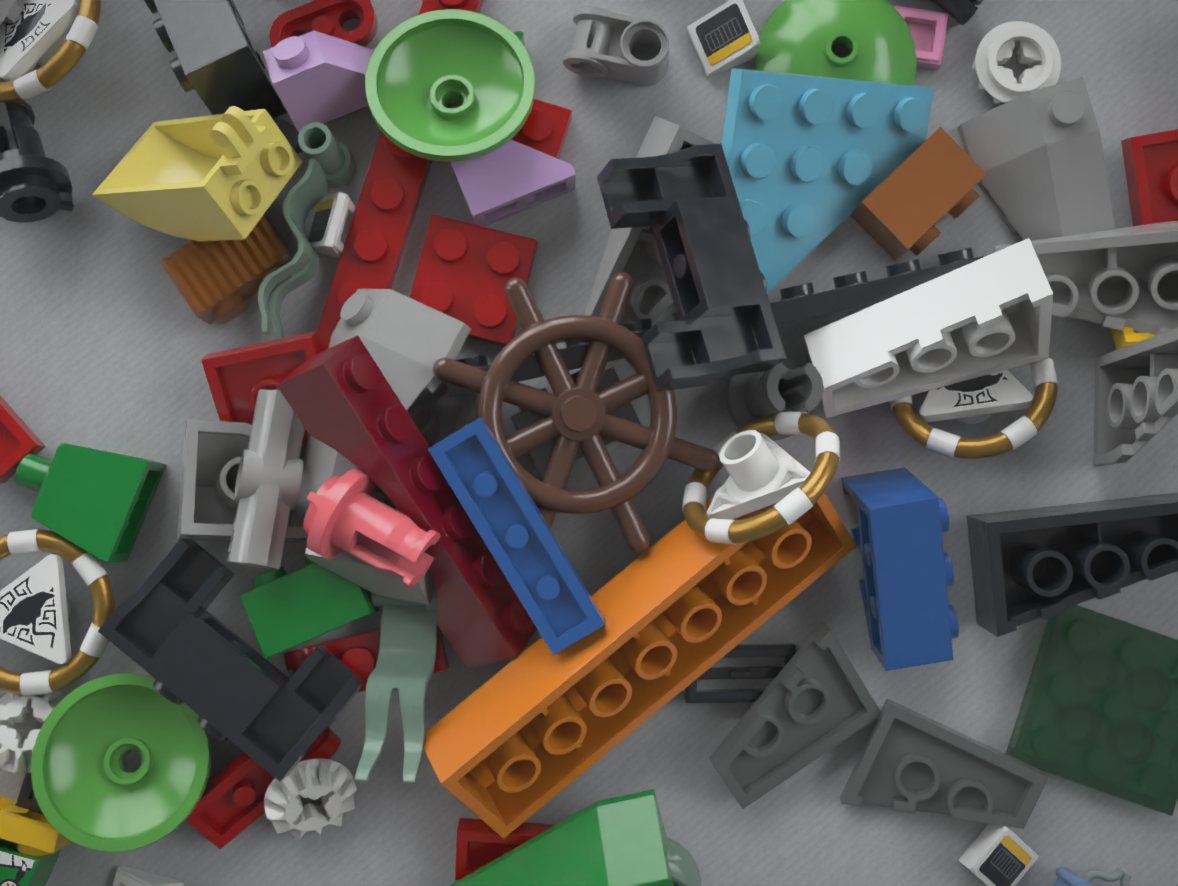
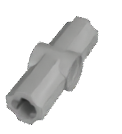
(267, 483)

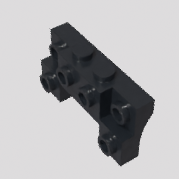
(708, 264)
(218, 673)

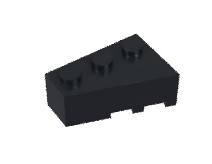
(215, 55)

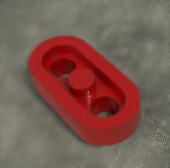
(327, 18)

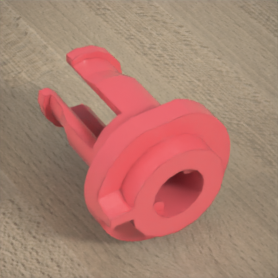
(351, 520)

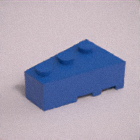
(903, 568)

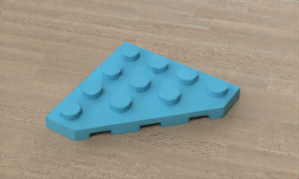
(811, 153)

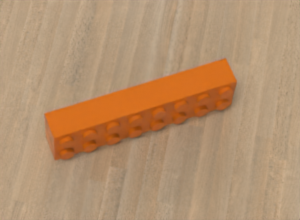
(663, 628)

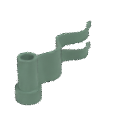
(328, 166)
(406, 666)

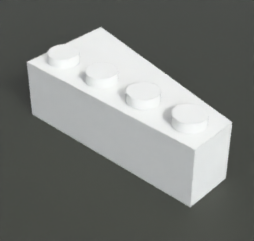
(937, 333)

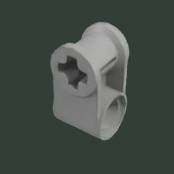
(612, 47)

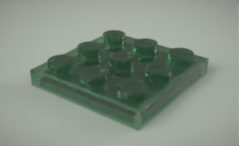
(1103, 708)

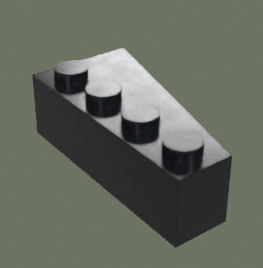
(1062, 555)

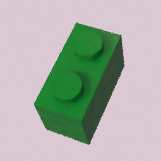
(302, 606)

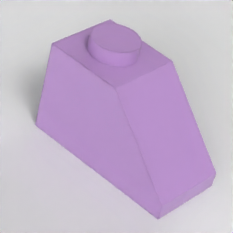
(318, 76)
(511, 181)

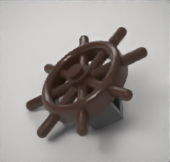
(582, 413)

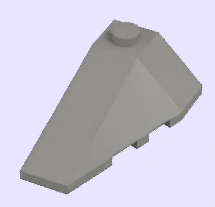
(404, 343)
(1134, 396)

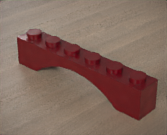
(356, 412)

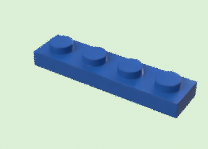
(517, 535)

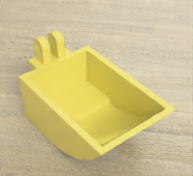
(203, 175)

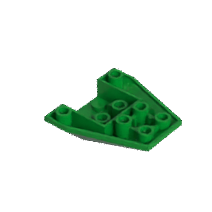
(602, 845)

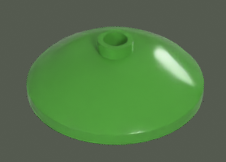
(803, 31)
(445, 61)
(83, 772)

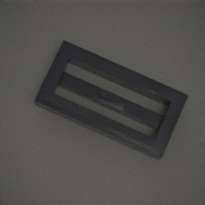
(693, 695)

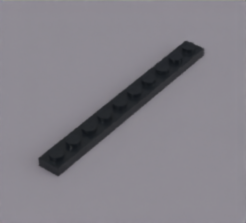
(796, 304)

